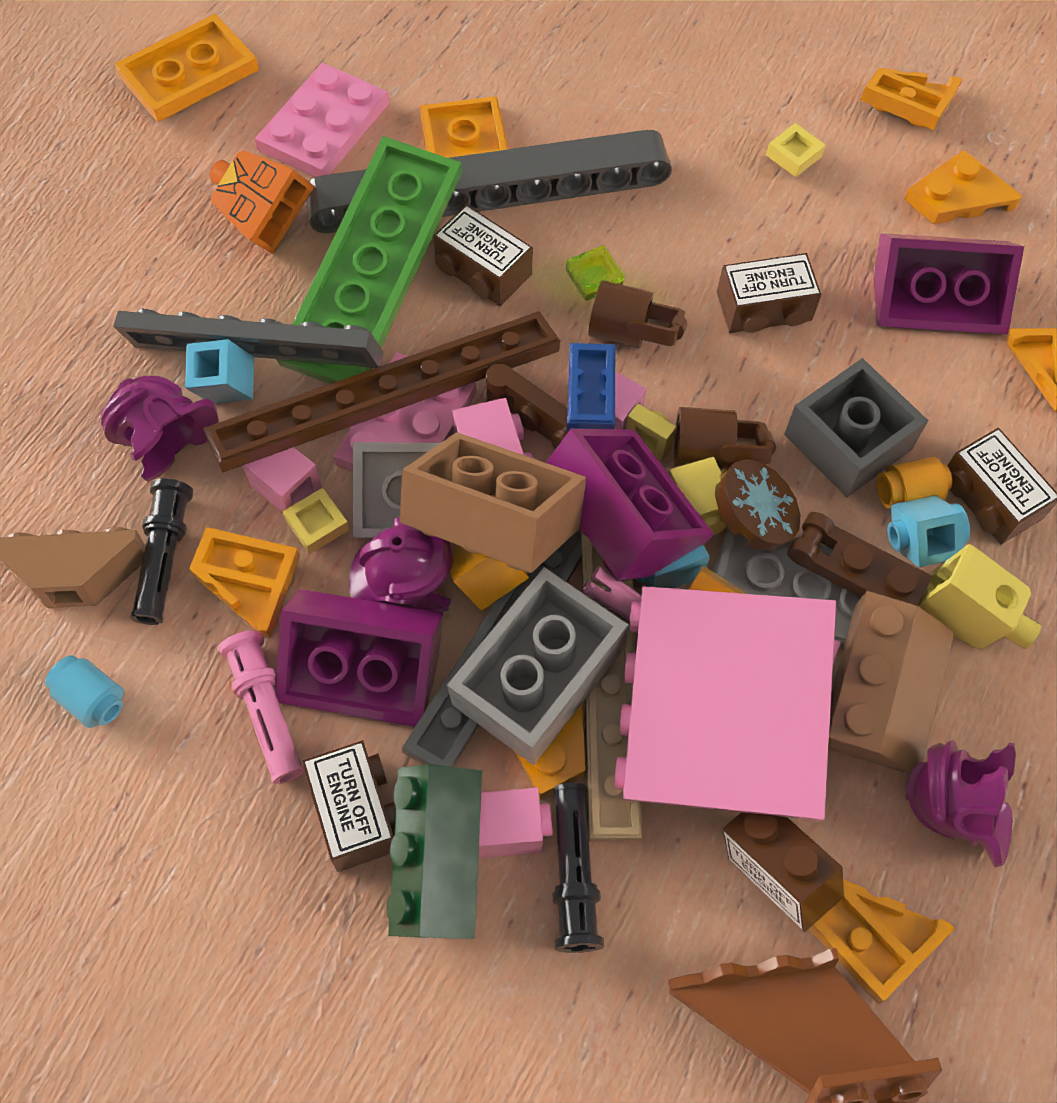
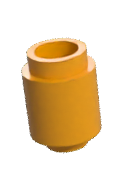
(913, 481)

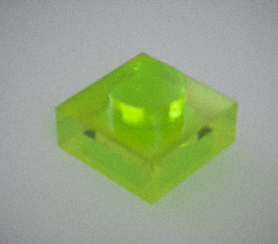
(591, 268)

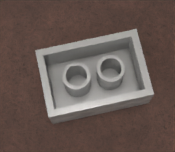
(538, 665)

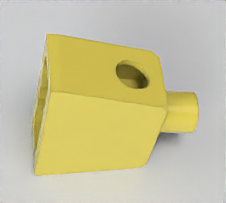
(979, 600)

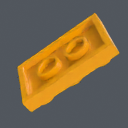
(186, 67)

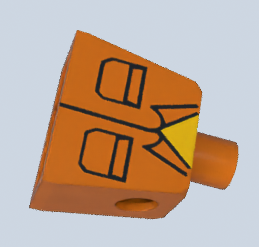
(259, 196)

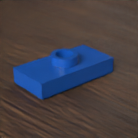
(591, 386)

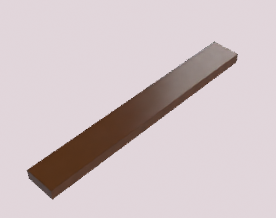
(378, 391)

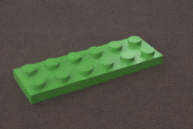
(378, 247)

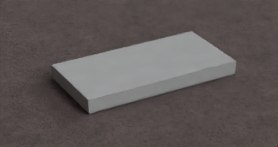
(777, 575)

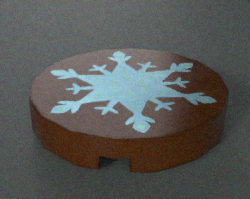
(757, 505)

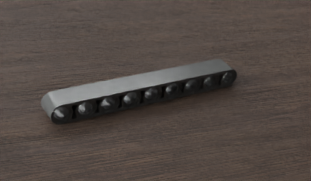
(522, 175)

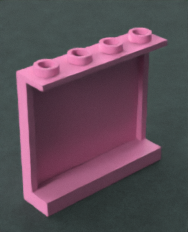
(729, 702)

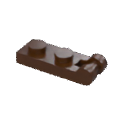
(535, 407)
(855, 562)

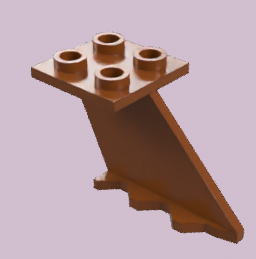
(808, 1028)

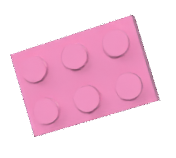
(322, 121)
(418, 423)

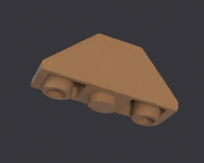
(72, 565)

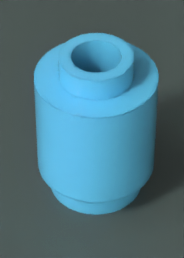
(85, 691)

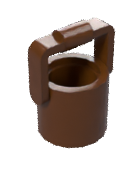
(623, 314)
(714, 433)

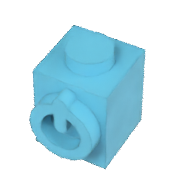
(928, 530)

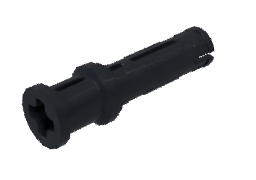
(163, 531)
(576, 893)

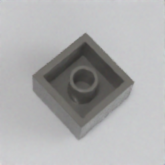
(855, 427)

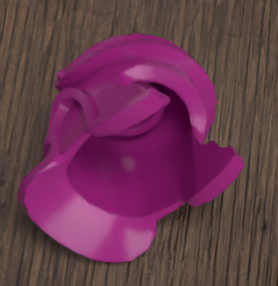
(155, 421)
(402, 569)
(965, 796)

